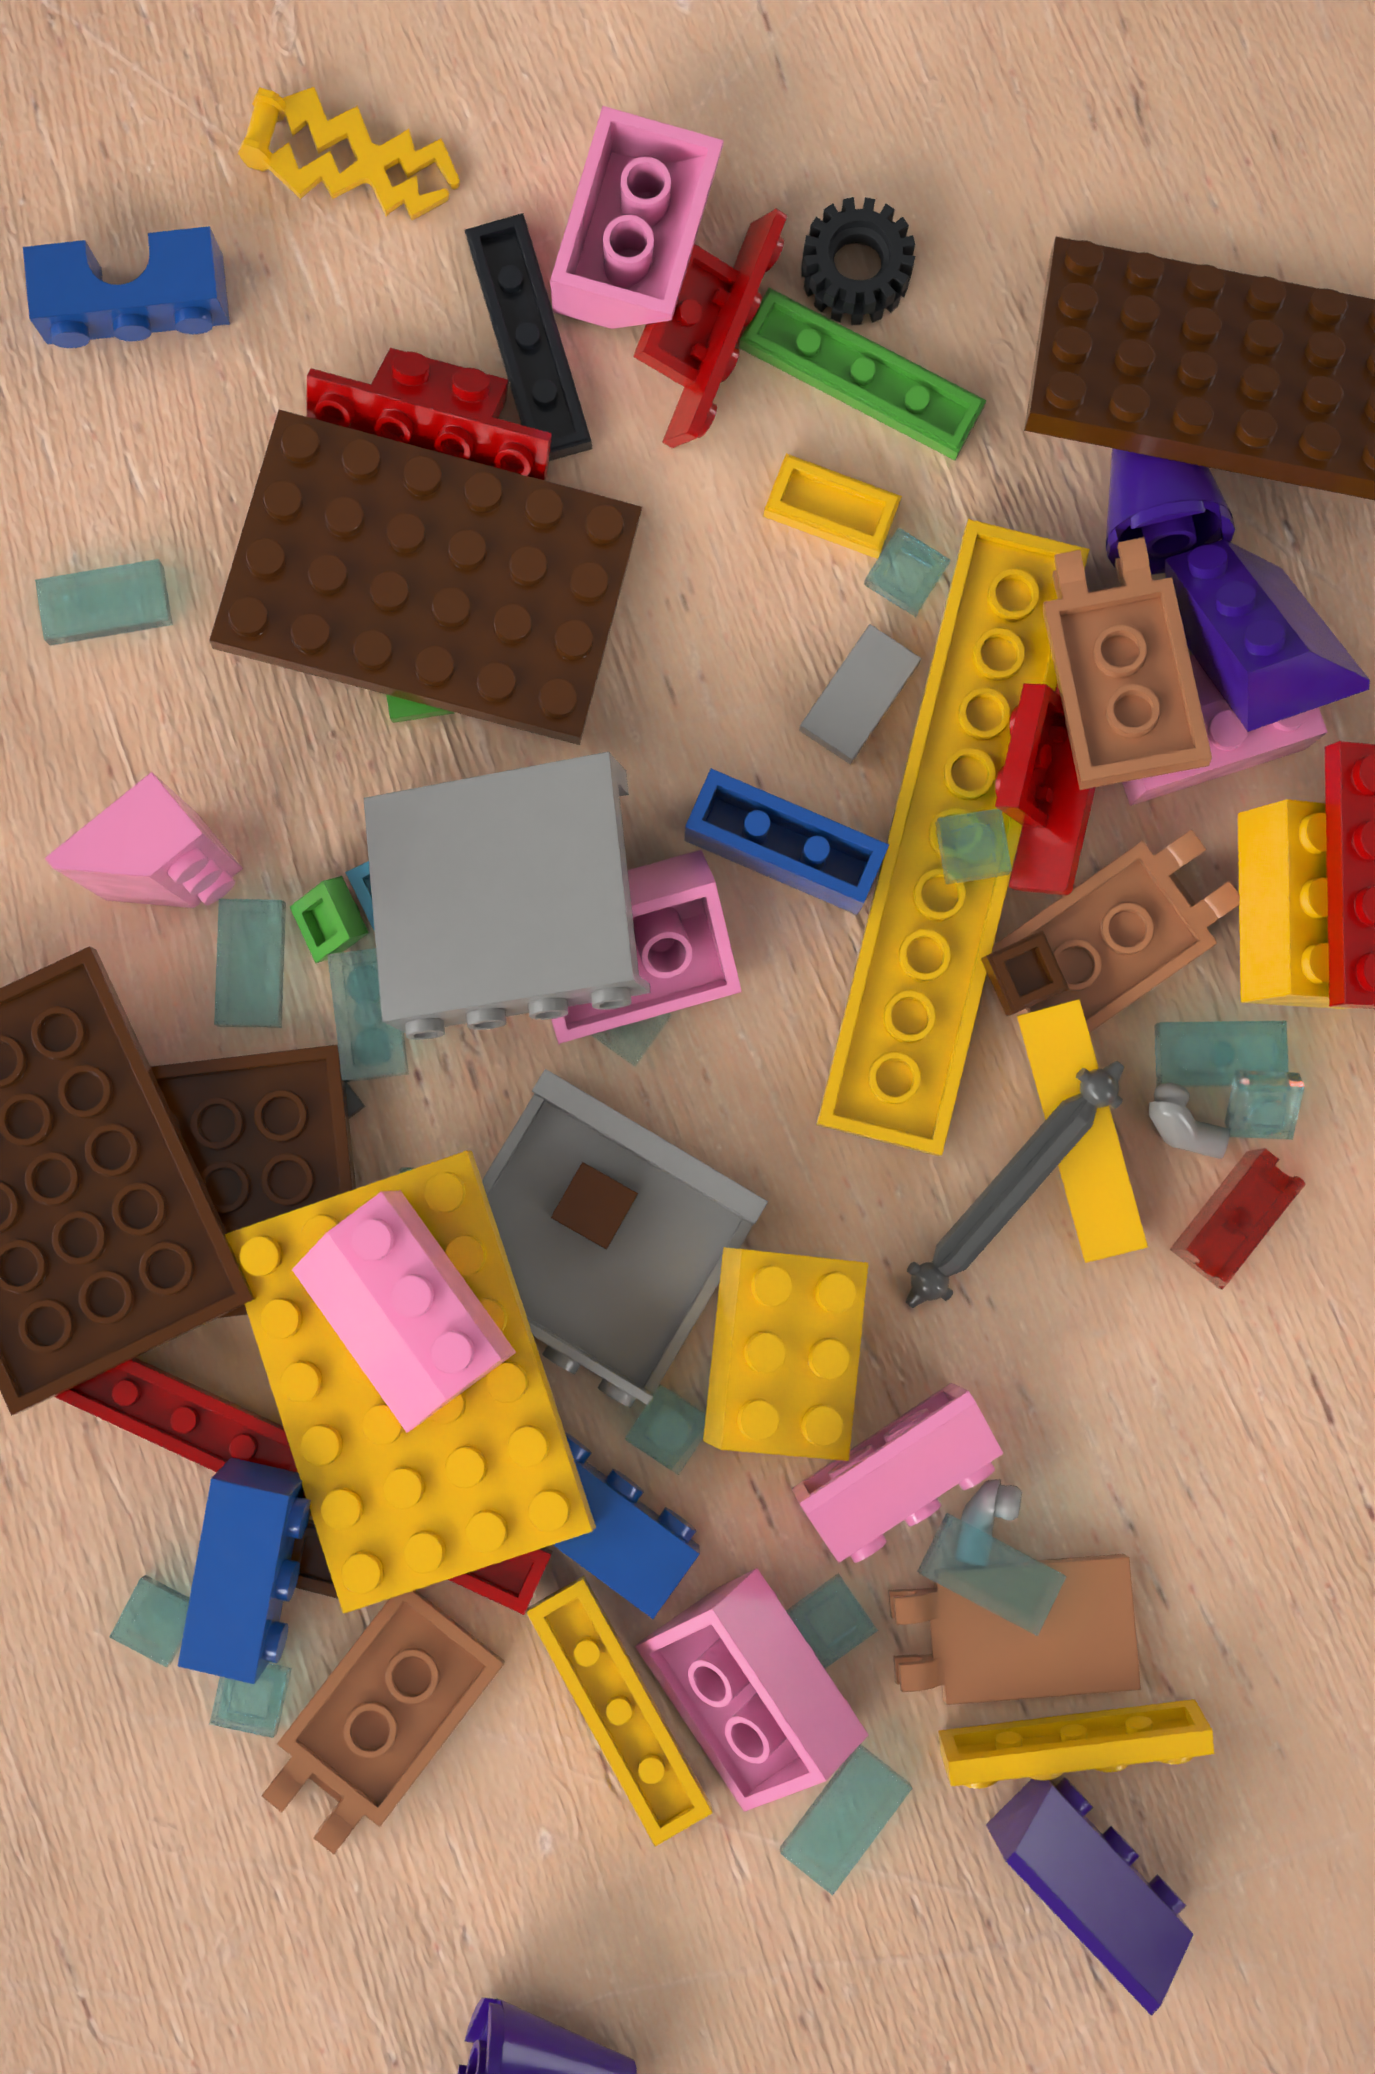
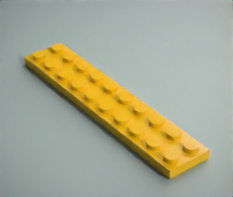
(925, 938)

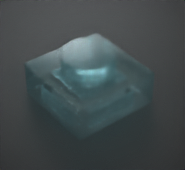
(973, 846)
(1264, 1104)
(668, 1429)

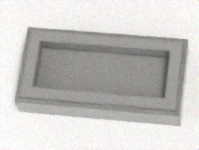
(860, 694)

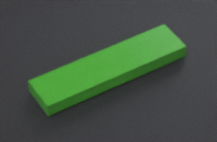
(862, 374)

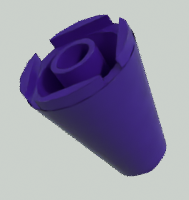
(1167, 504)
(522, 2043)

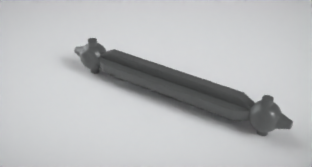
(1015, 1184)

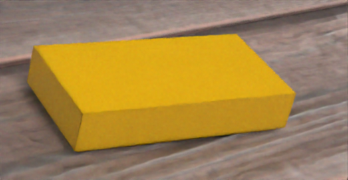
(832, 506)

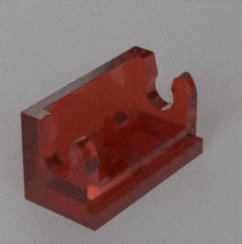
(1237, 1217)

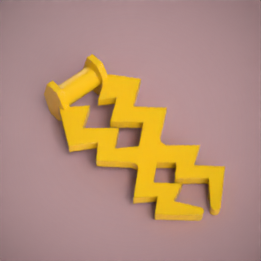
(372, 159)

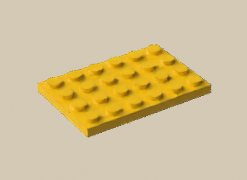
(465, 1484)

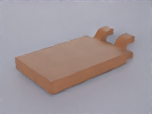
(1124, 672)
(1127, 928)
(981, 1657)
(383, 1714)

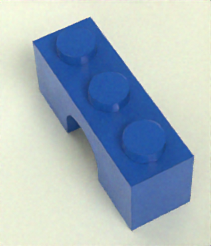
(176, 291)

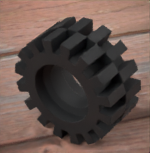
(865, 228)

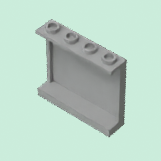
(502, 897)
(638, 1300)

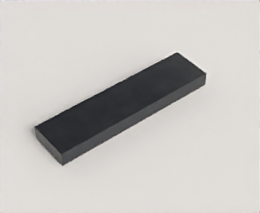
(528, 333)

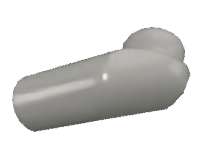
(1178, 1126)
(990, 1502)

